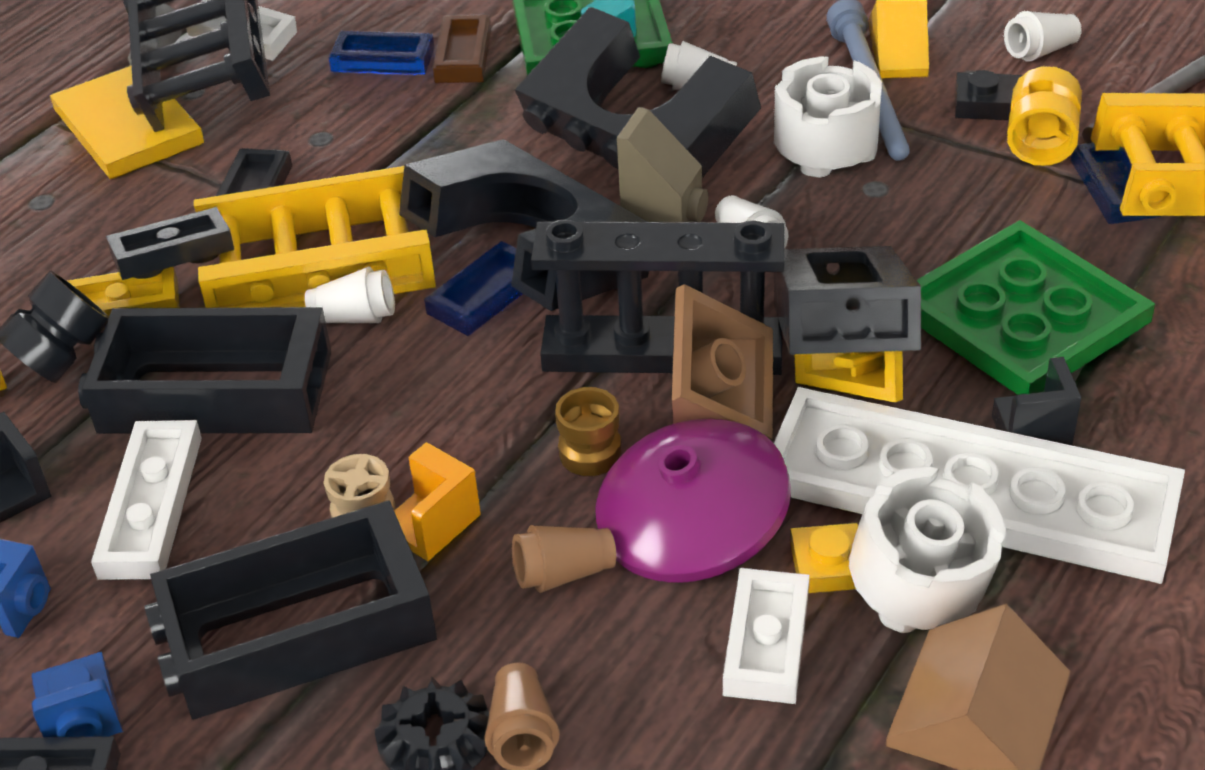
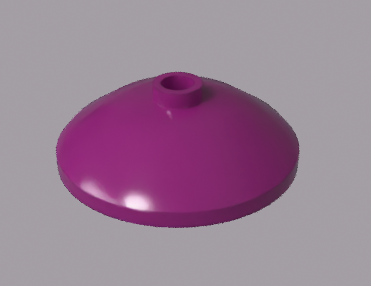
(694, 499)

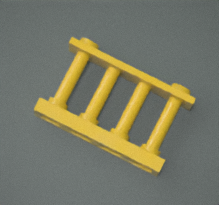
(1156, 124)
(307, 208)

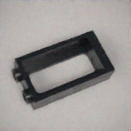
(814, 301)
(208, 341)
(277, 575)

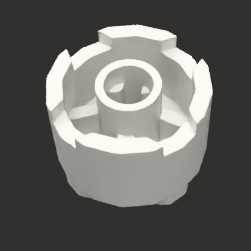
(827, 115)
(925, 549)

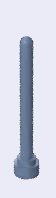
(848, 25)

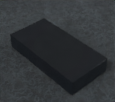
(256, 170)

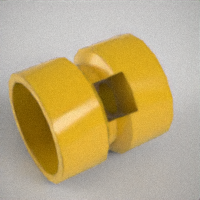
(1044, 116)

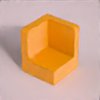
(442, 501)

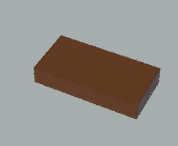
(462, 49)

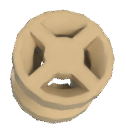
(357, 483)

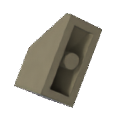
(658, 173)

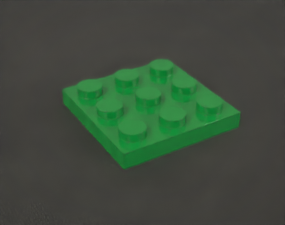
(547, 21)
(1025, 302)

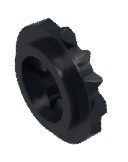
(461, 738)

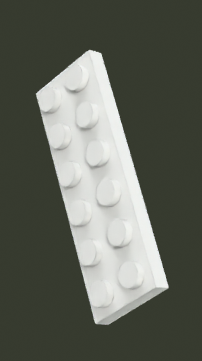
(1050, 494)

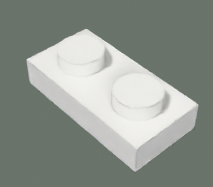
(766, 636)

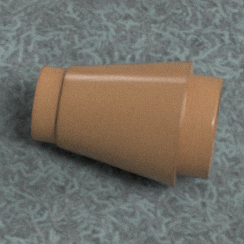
(560, 555)
(520, 722)

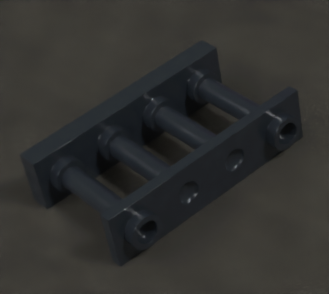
(239, 34)
(632, 340)

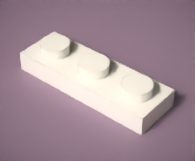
(147, 500)

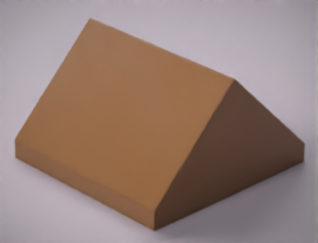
(721, 363)
(981, 695)

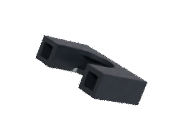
(583, 67)
(512, 187)

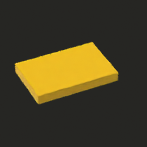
(112, 131)

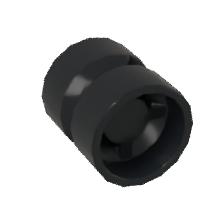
(53, 326)

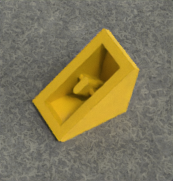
(900, 38)
(857, 373)

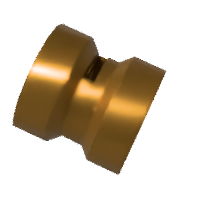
(588, 431)

